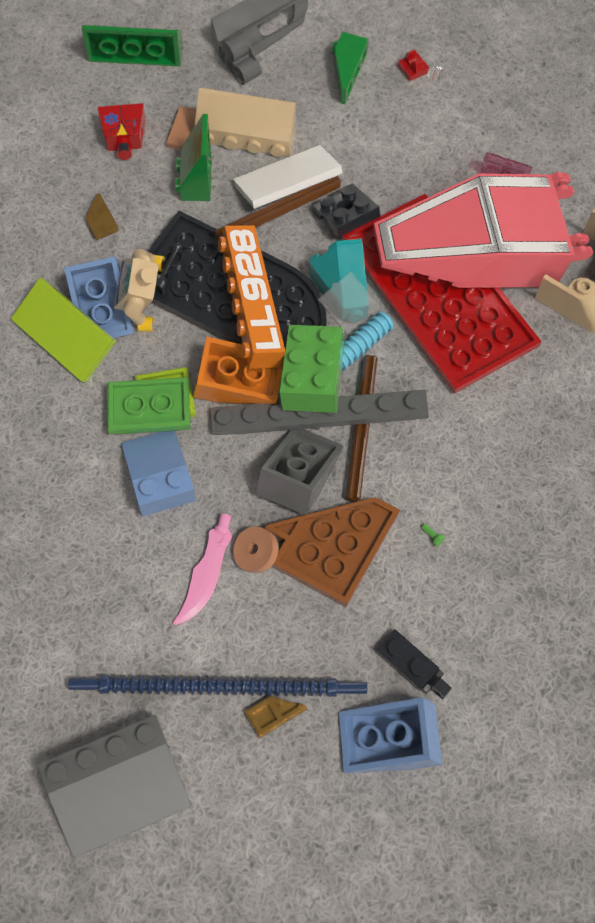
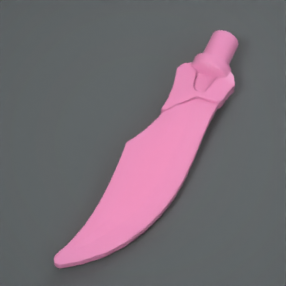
(207, 571)

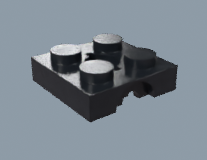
(346, 210)

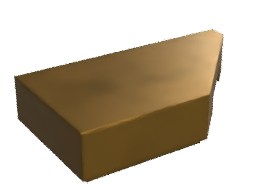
(271, 714)

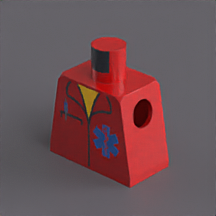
(123, 128)

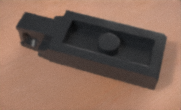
(413, 664)

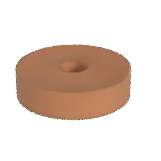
(245, 546)

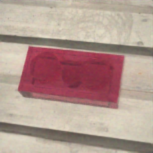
(500, 165)

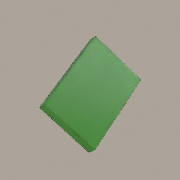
(148, 406)

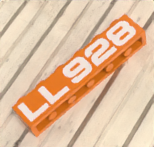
(251, 297)

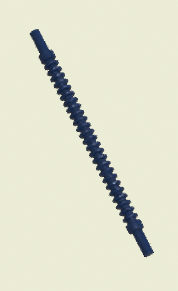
(106, 684)

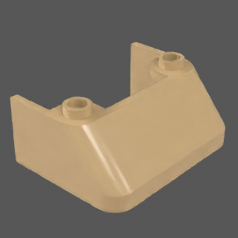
(578, 299)

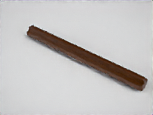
(284, 205)
(361, 433)

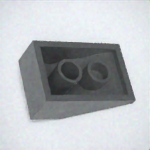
(298, 470)

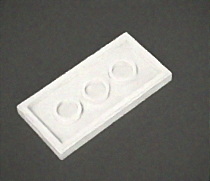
(287, 176)

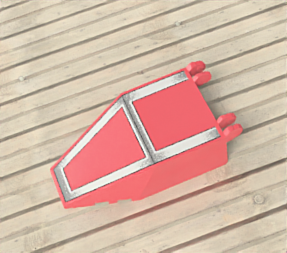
(485, 233)

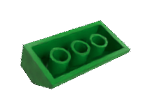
(133, 45)

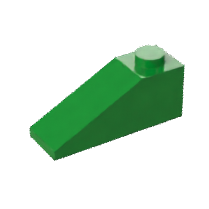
(348, 59)

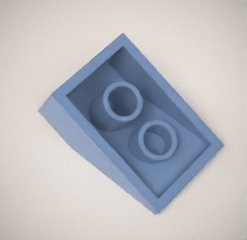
(94, 292)
(158, 472)
(390, 737)

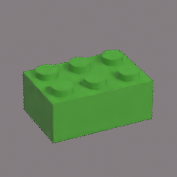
(312, 368)

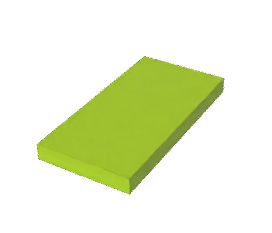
(63, 330)

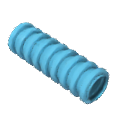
(366, 337)

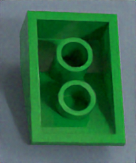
(195, 164)

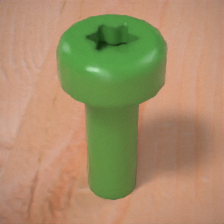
(438, 539)

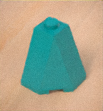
(338, 262)

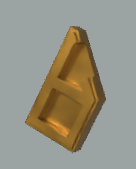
(100, 219)

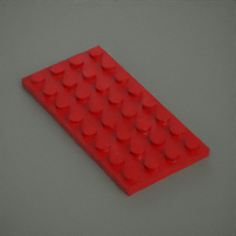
(457, 328)

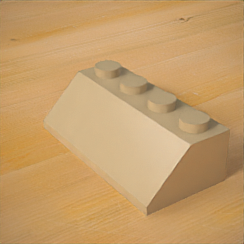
(248, 121)

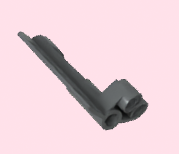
(240, 35)

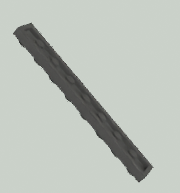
(350, 411)

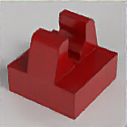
(413, 65)

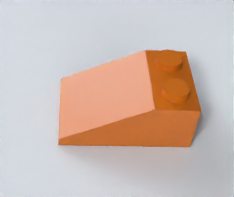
(227, 379)

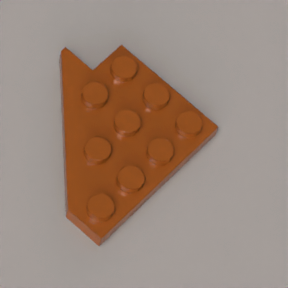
(333, 546)

